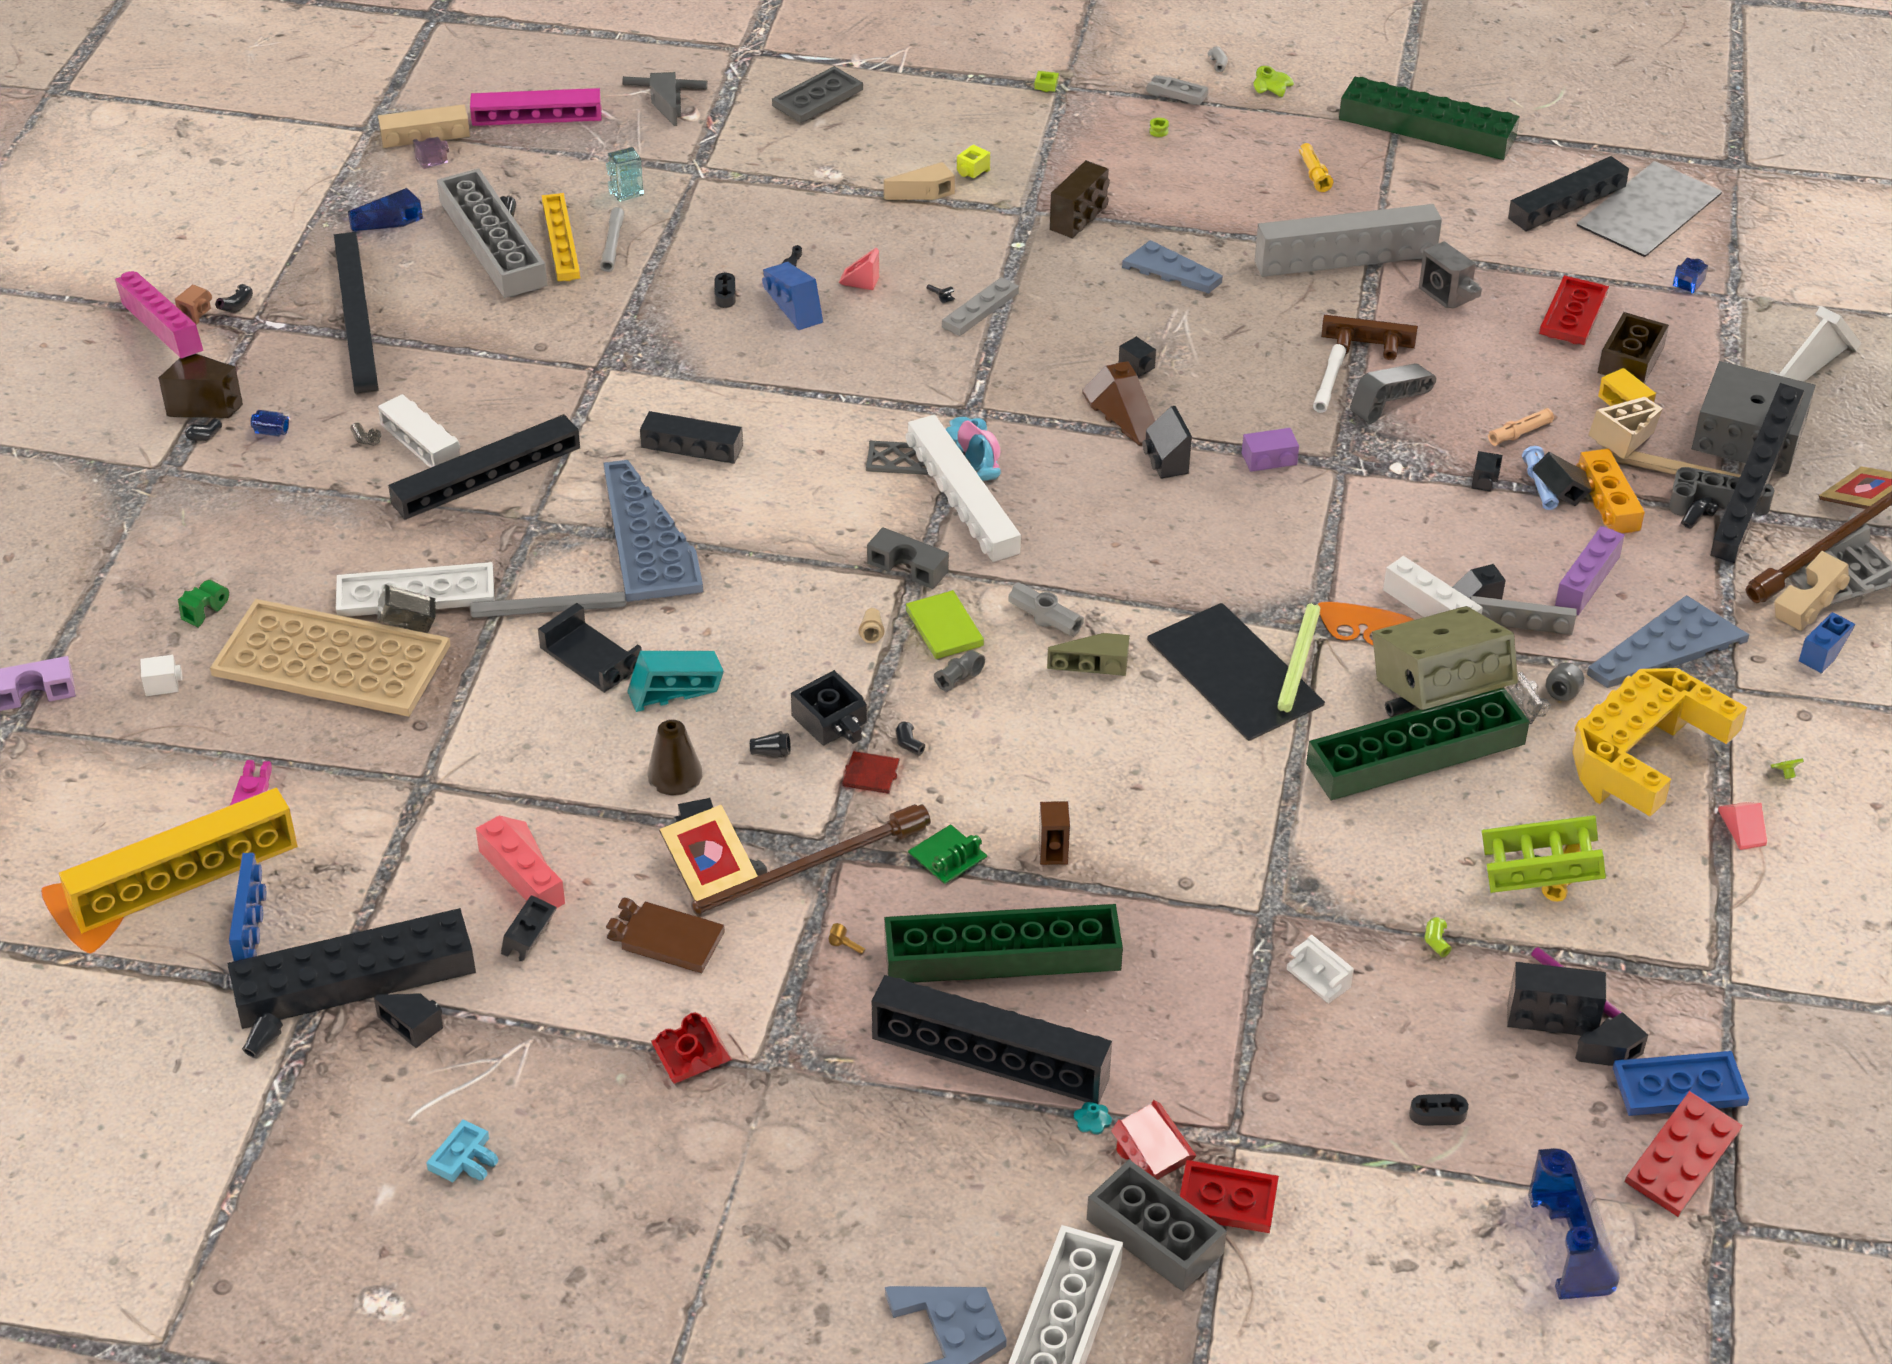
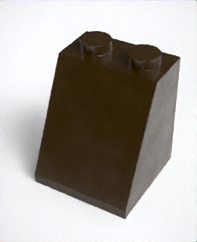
(200, 388)

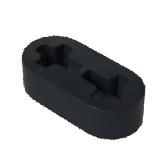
(721, 290)
(1438, 1109)

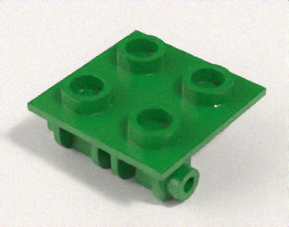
(948, 853)

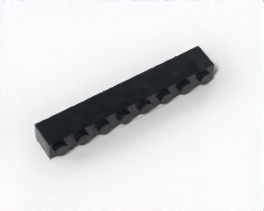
(484, 466)
(1757, 473)

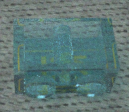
(625, 174)

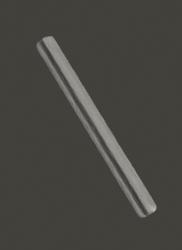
(547, 604)

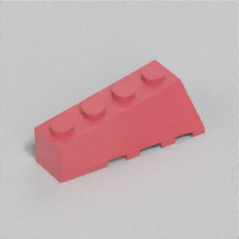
(516, 856)

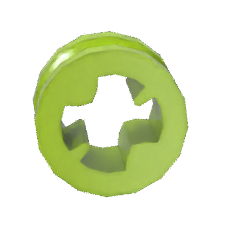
(1159, 127)

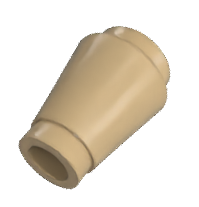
(871, 626)

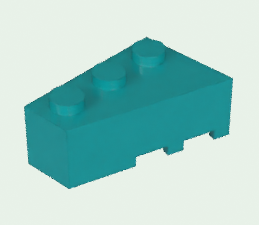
(673, 675)

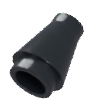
(772, 745)
(262, 1034)

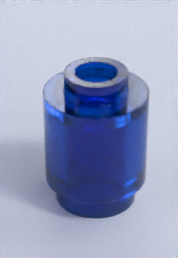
(269, 423)

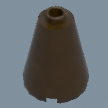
(673, 760)

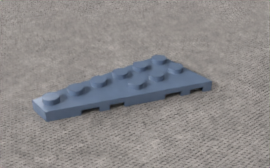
(1670, 639)

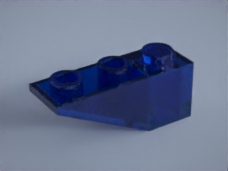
(387, 212)

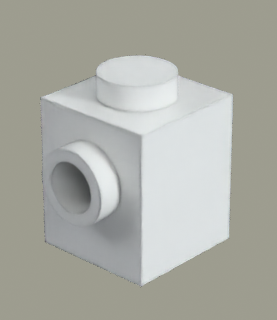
(160, 675)

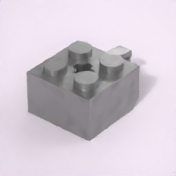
(1448, 276)

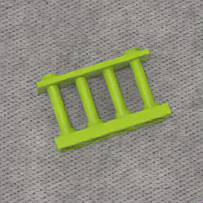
(1544, 870)

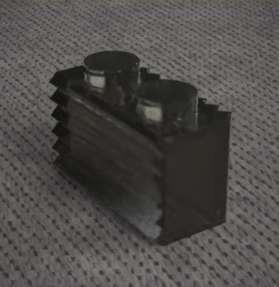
(406, 609)

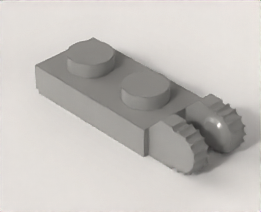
(1177, 89)

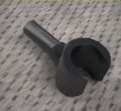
(944, 294)

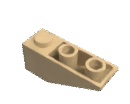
(921, 184)

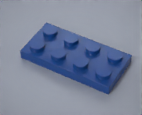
(247, 909)
(1663, 1082)

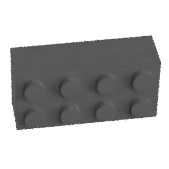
(1156, 1225)

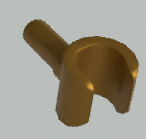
(837, 938)

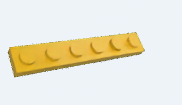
(560, 237)

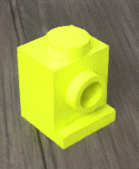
(971, 166)

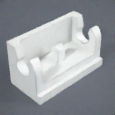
(1320, 969)

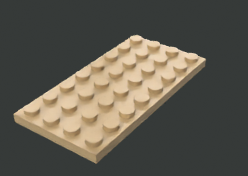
(331, 657)

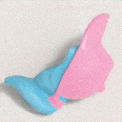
(981, 450)

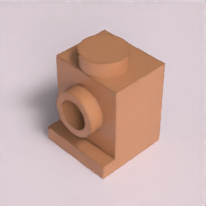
(194, 302)

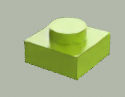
(1046, 81)

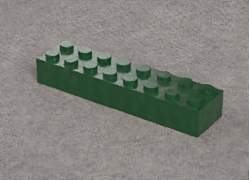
(1429, 117)
(1416, 743)
(1003, 943)

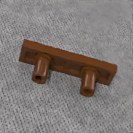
(1369, 331)

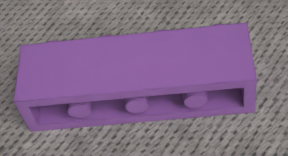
(1590, 569)

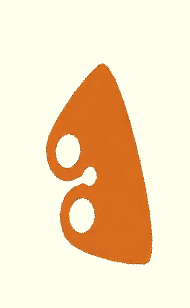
(1337, 614)
(88, 941)

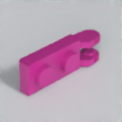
(251, 786)

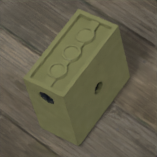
(1445, 657)

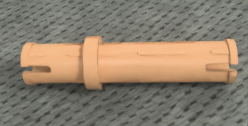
(1513, 430)

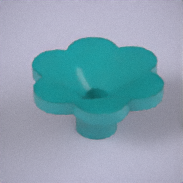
(1092, 1118)

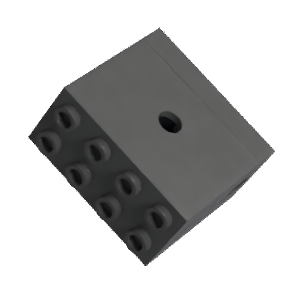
(1737, 409)

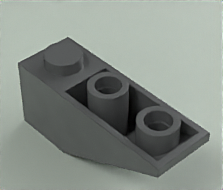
(666, 95)

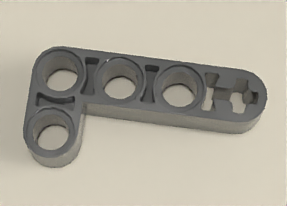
(1387, 385)
(1695, 484)

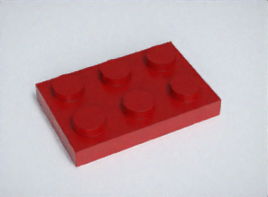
(1231, 1195)

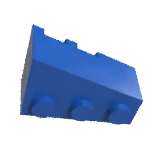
(794, 293)

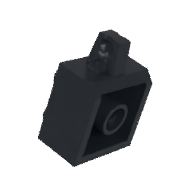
(830, 709)

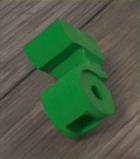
(193, 602)

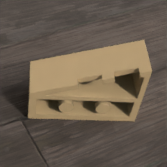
(1625, 425)

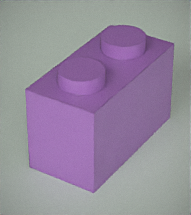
(1270, 449)

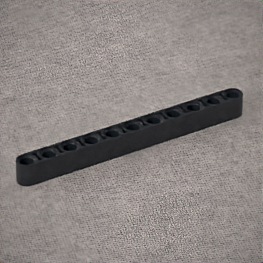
(355, 313)

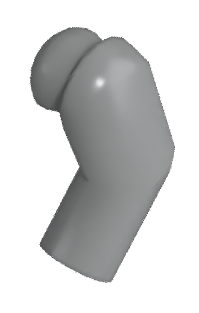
(1218, 54)

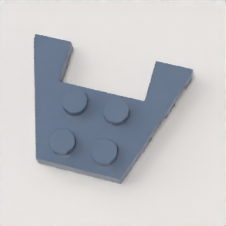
(960, 1319)

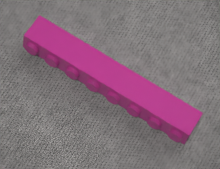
(159, 314)

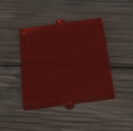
(871, 772)

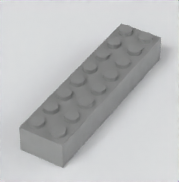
(492, 233)
(1346, 239)

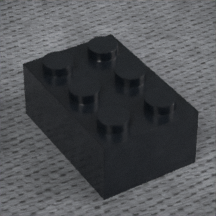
(1556, 999)

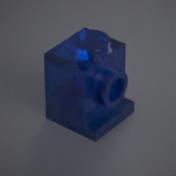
(1692, 268)

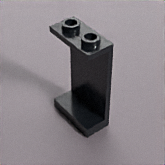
(586, 649)

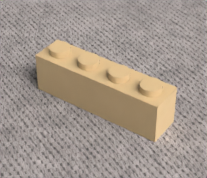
(440, 122)

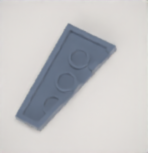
(1172, 267)

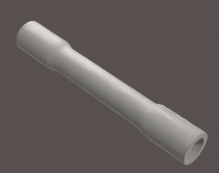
(609, 254)

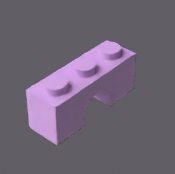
(49, 675)

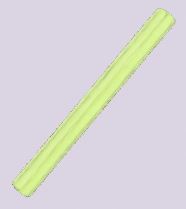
(1299, 658)

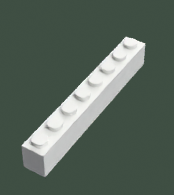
(963, 488)

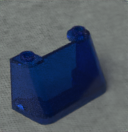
(1563, 1190)

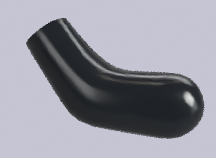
(236, 301)
(1697, 510)

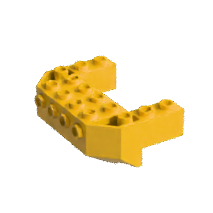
(1646, 700)

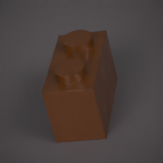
(1054, 833)

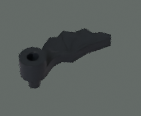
(796, 254)

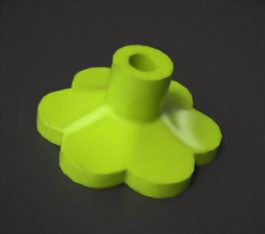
(1788, 767)

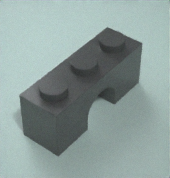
(892, 548)

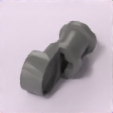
(958, 669)

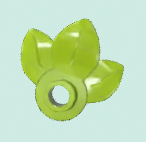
(1271, 80)

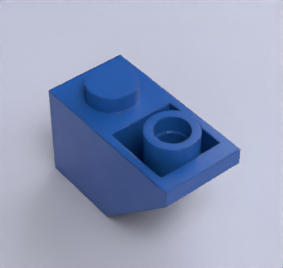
(1825, 642)

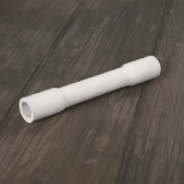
(1324, 394)

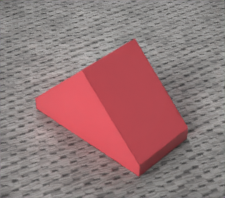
(863, 272)
(1745, 824)

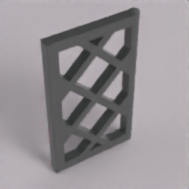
(890, 466)

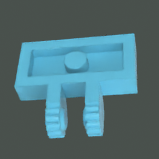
(459, 1150)

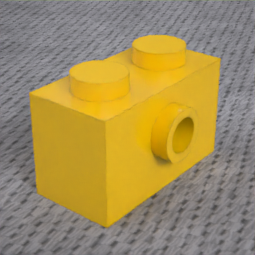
(1623, 387)

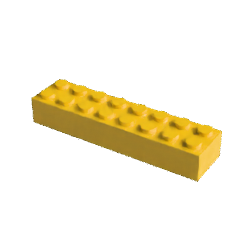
(177, 860)

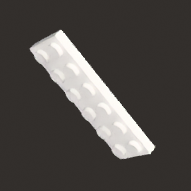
(450, 585)

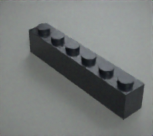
(1568, 193)

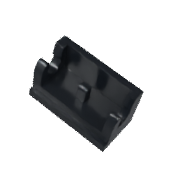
(527, 927)

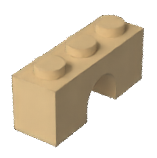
(1801, 607)

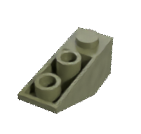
(1093, 654)

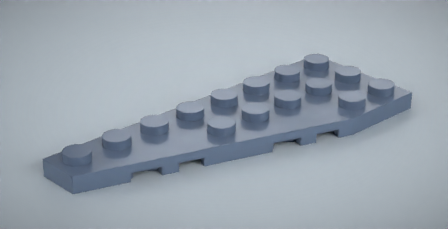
(650, 547)

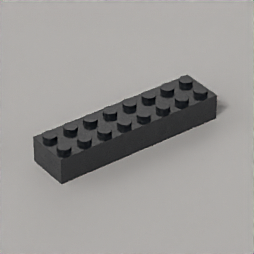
(352, 967)
(991, 1039)

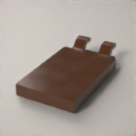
(665, 934)

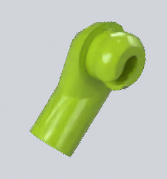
(1434, 938)

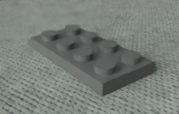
(817, 94)

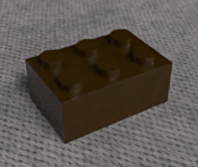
(1079, 199)
(1633, 346)

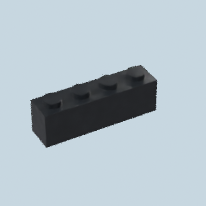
(691, 437)

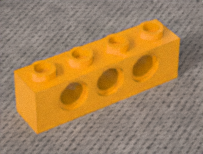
(1611, 491)

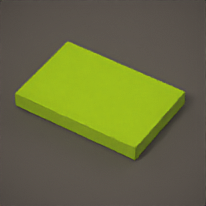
(944, 624)

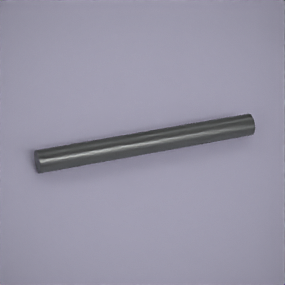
(644, 81)

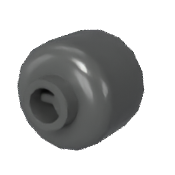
(1565, 681)

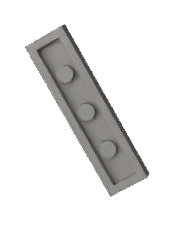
(980, 306)
(1528, 615)

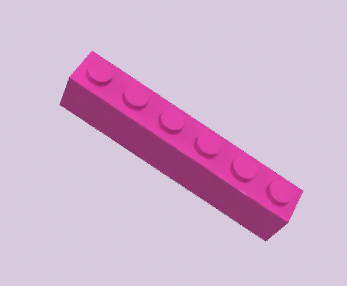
(536, 106)

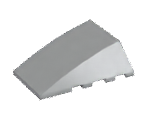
(1866, 565)

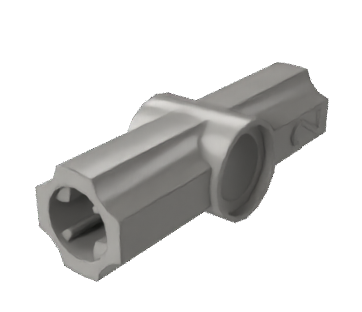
(1046, 609)

